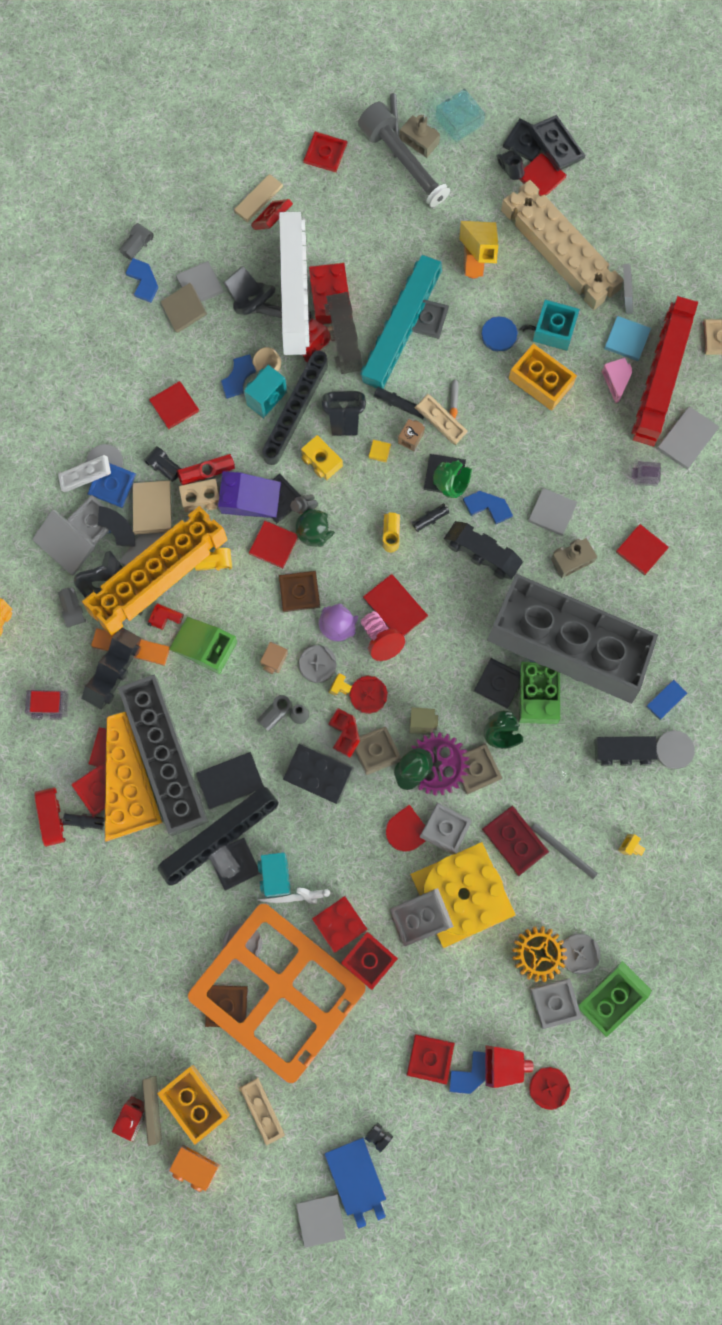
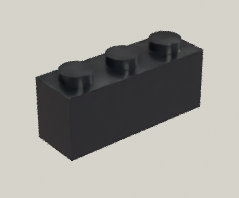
(625, 750)

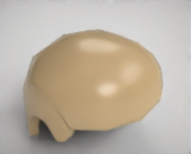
(266, 356)

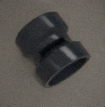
(378, 1137)

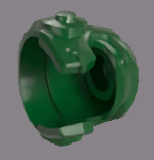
(312, 528)
(500, 730)

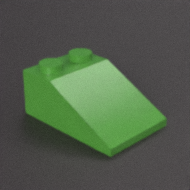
(614, 999)

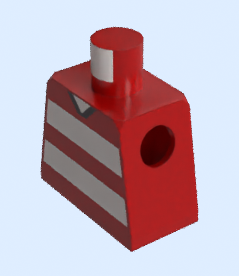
(130, 1119)

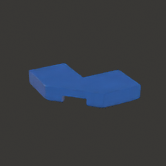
(148, 286)
(481, 501)
(469, 1081)

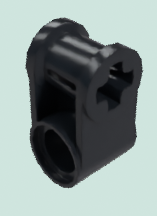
(511, 163)

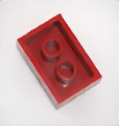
(326, 281)

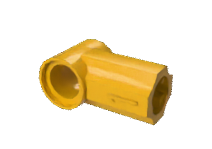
(391, 530)
(216, 560)

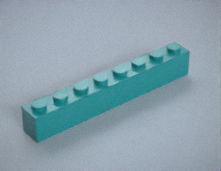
(402, 320)

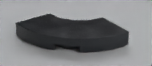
(117, 525)

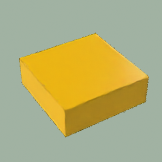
(379, 451)

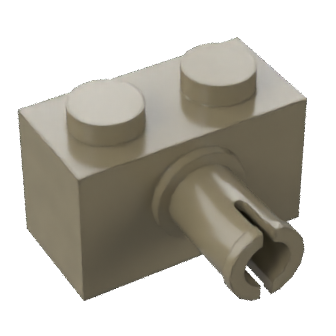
(419, 135)
(574, 557)

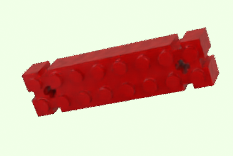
(664, 371)

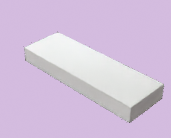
(84, 473)

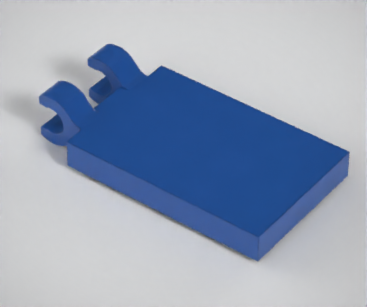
(356, 1180)

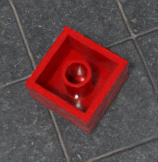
(339, 924)
(369, 960)

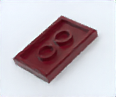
(515, 840)

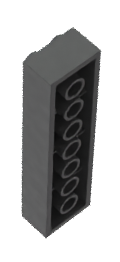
(163, 755)

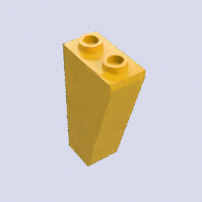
(480, 240)

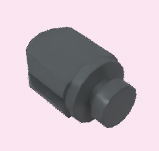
(303, 503)

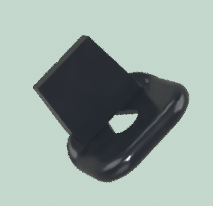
(242, 286)
(344, 420)
(84, 579)

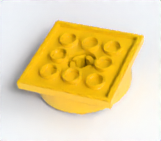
(475, 873)

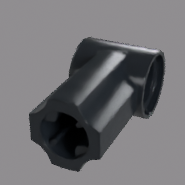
(160, 461)

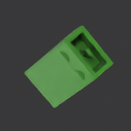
(204, 644)
(539, 694)

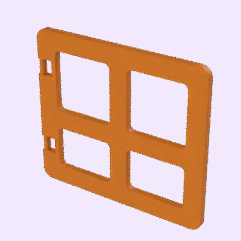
(279, 987)

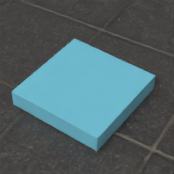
(627, 338)

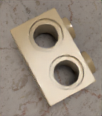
(199, 491)

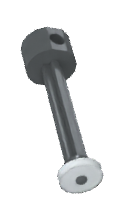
(378, 124)

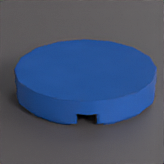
(499, 334)

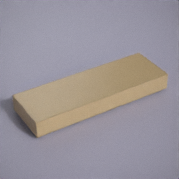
(258, 198)
(441, 419)
(262, 1111)

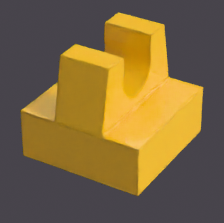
(339, 685)
(630, 845)

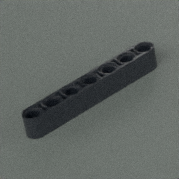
(295, 399)
(217, 835)

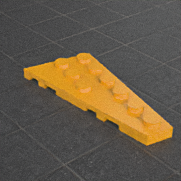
(127, 788)

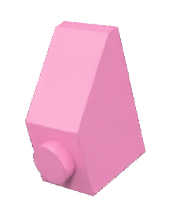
(617, 376)

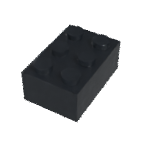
(318, 773)

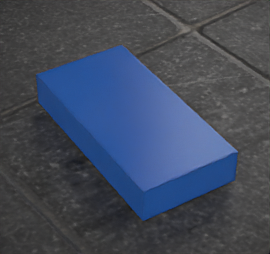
(666, 699)

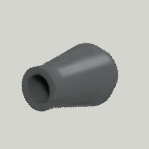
(299, 718)

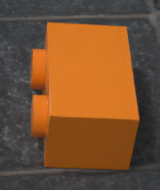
(194, 1168)

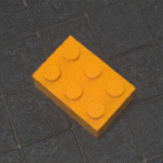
(542, 377)
(193, 1104)

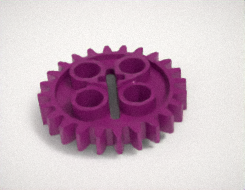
(455, 760)

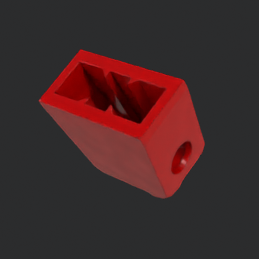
(505, 1066)

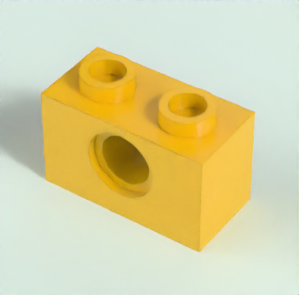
(318, 448)

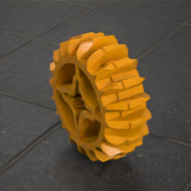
(544, 944)

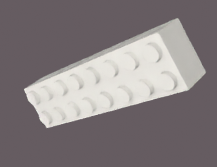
(294, 284)

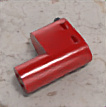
(162, 614)

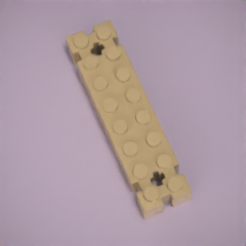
(562, 245)

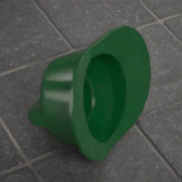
(413, 768)

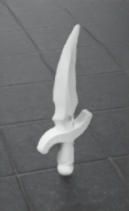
(303, 894)

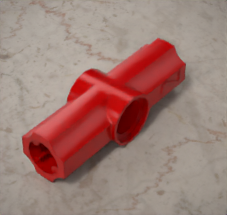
(217, 466)

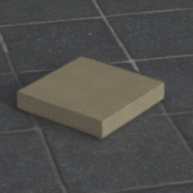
(183, 307)
(377, 751)
(482, 769)

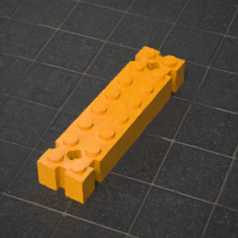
(155, 570)

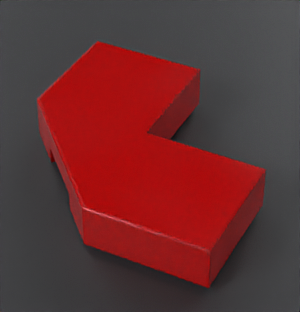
(349, 737)

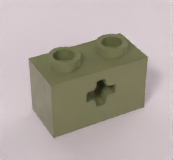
(423, 721)

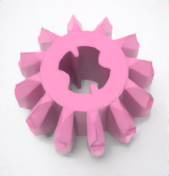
(373, 624)

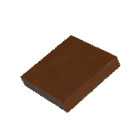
(299, 591)
(231, 999)

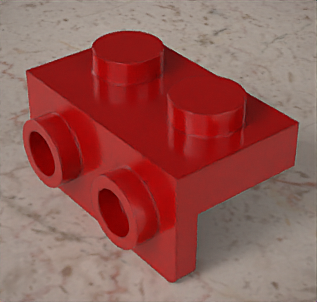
(318, 338)

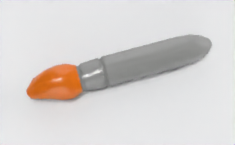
(454, 399)

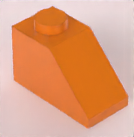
(472, 267)

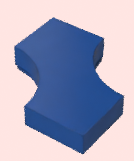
(235, 381)

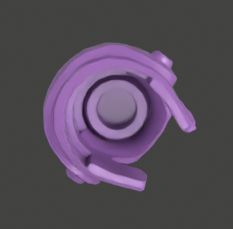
(337, 623)

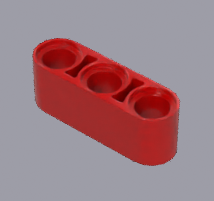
(48, 815)

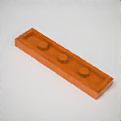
(149, 651)

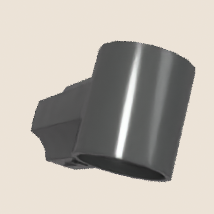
(138, 238)
(72, 610)
(273, 713)

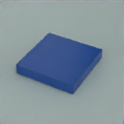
(113, 487)

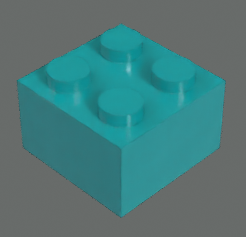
(556, 325)
(265, 391)
(275, 875)

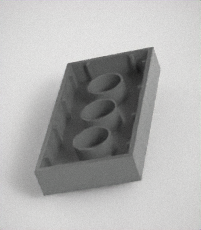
(573, 638)

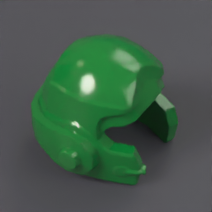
(448, 481)

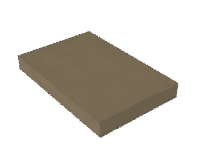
(152, 1112)

